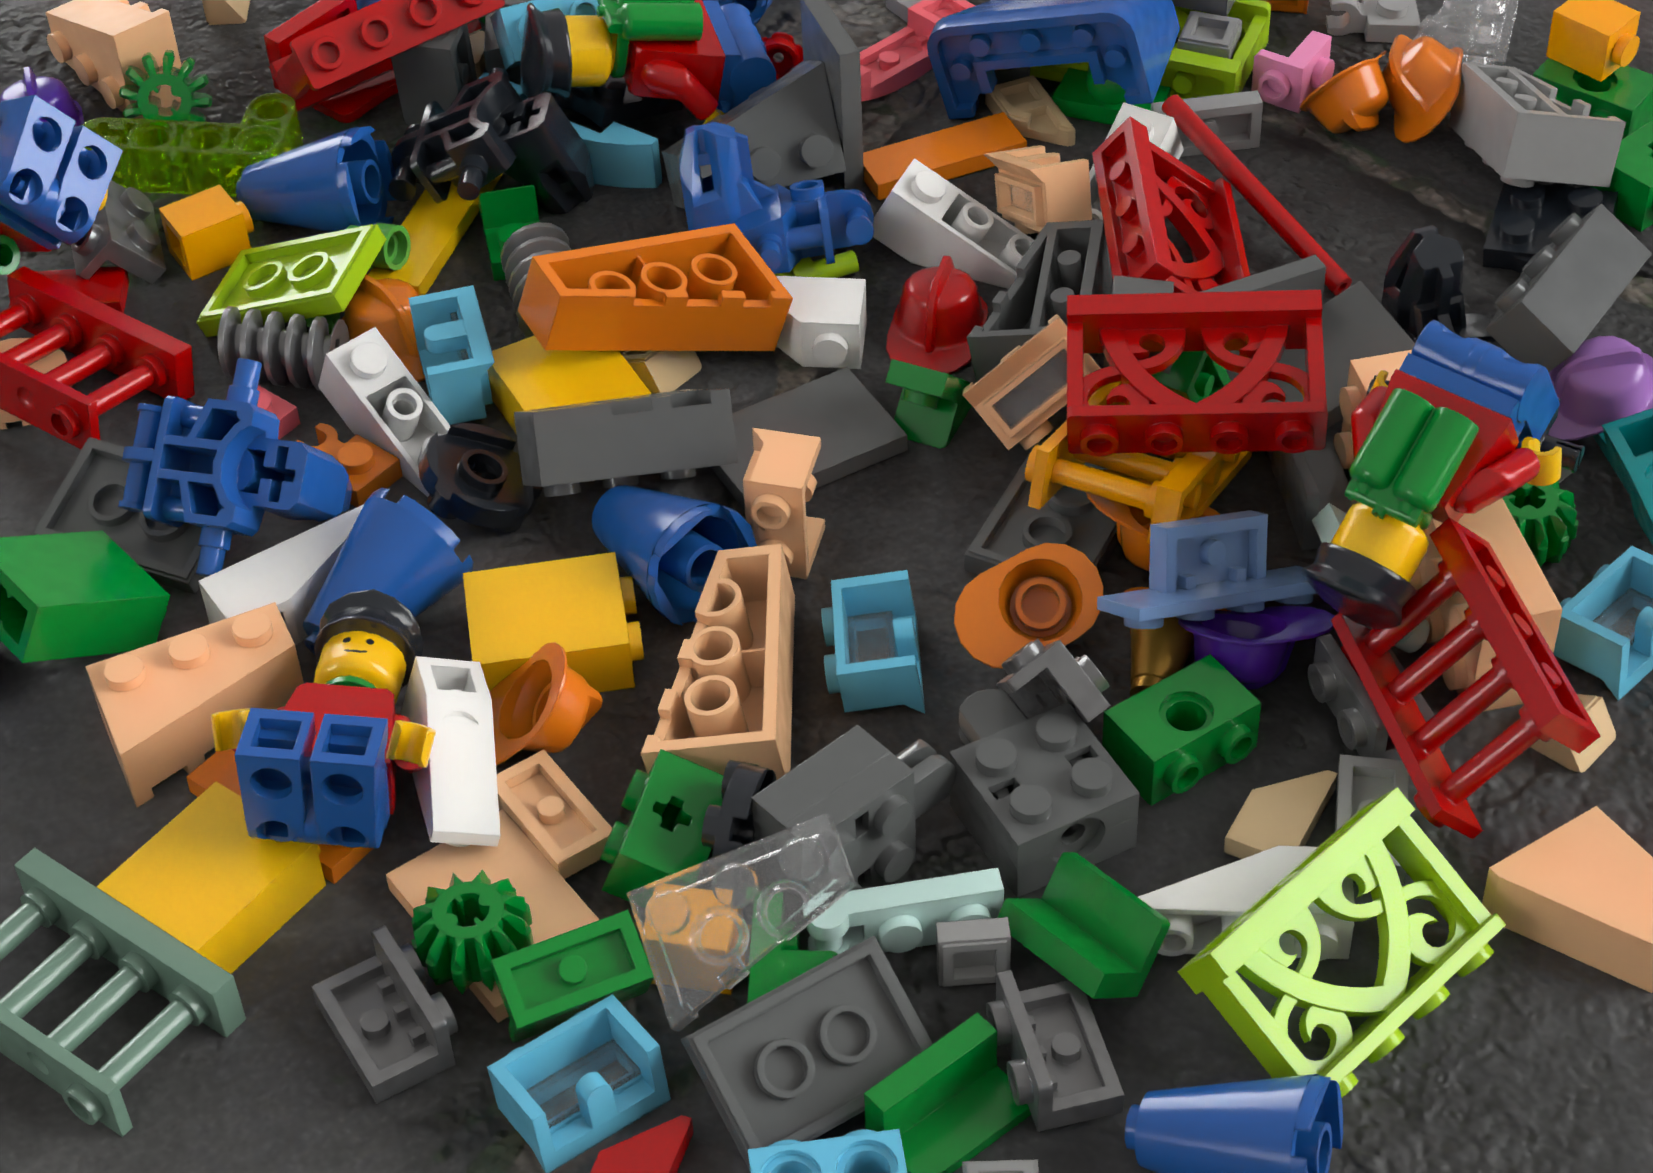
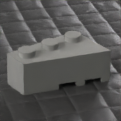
(1531, 134)

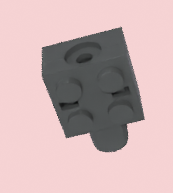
(1037, 789)
(867, 795)

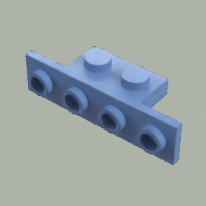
(1206, 568)

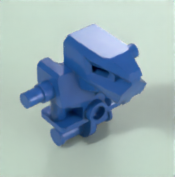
(775, 220)
(226, 468)

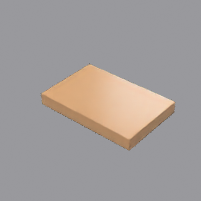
(551, 899)

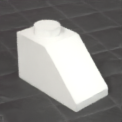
(825, 321)

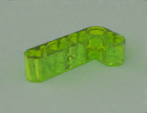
(199, 155)

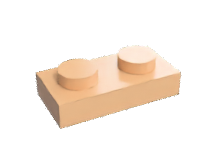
(553, 813)

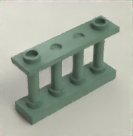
(146, 961)

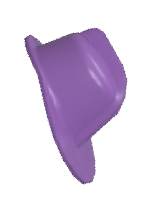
(1600, 385)

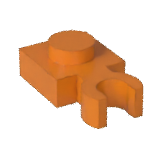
(365, 462)

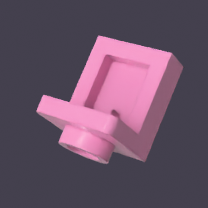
(1291, 79)

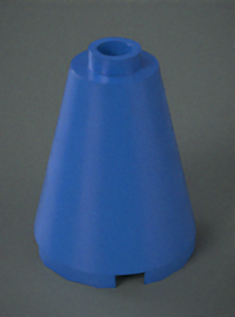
(322, 183)
(667, 543)
(395, 551)
(1239, 1127)

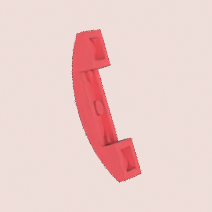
(904, 54)

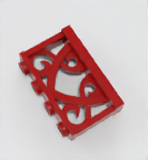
(365, 41)
(1143, 187)
(1214, 322)

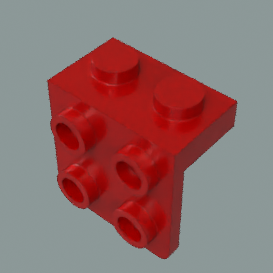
(352, 103)

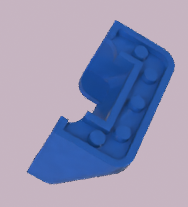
(1117, 38)

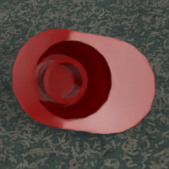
(935, 318)

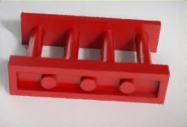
(100, 340)
(1520, 663)

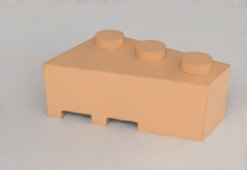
(107, 38)
(164, 693)

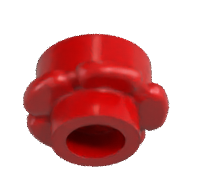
(783, 43)

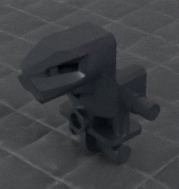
(492, 134)
(1427, 284)

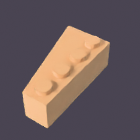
(734, 669)

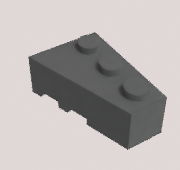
(787, 130)
(1059, 263)
(1567, 288)
(625, 439)

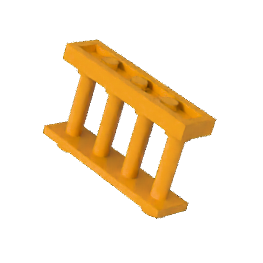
(1178, 487)

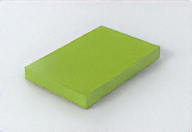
(296, 276)

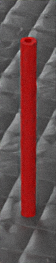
(1253, 191)

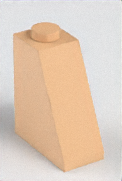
(1582, 895)

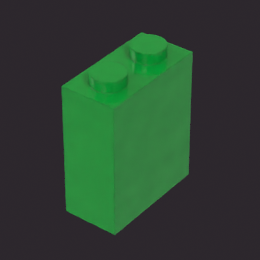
(75, 597)

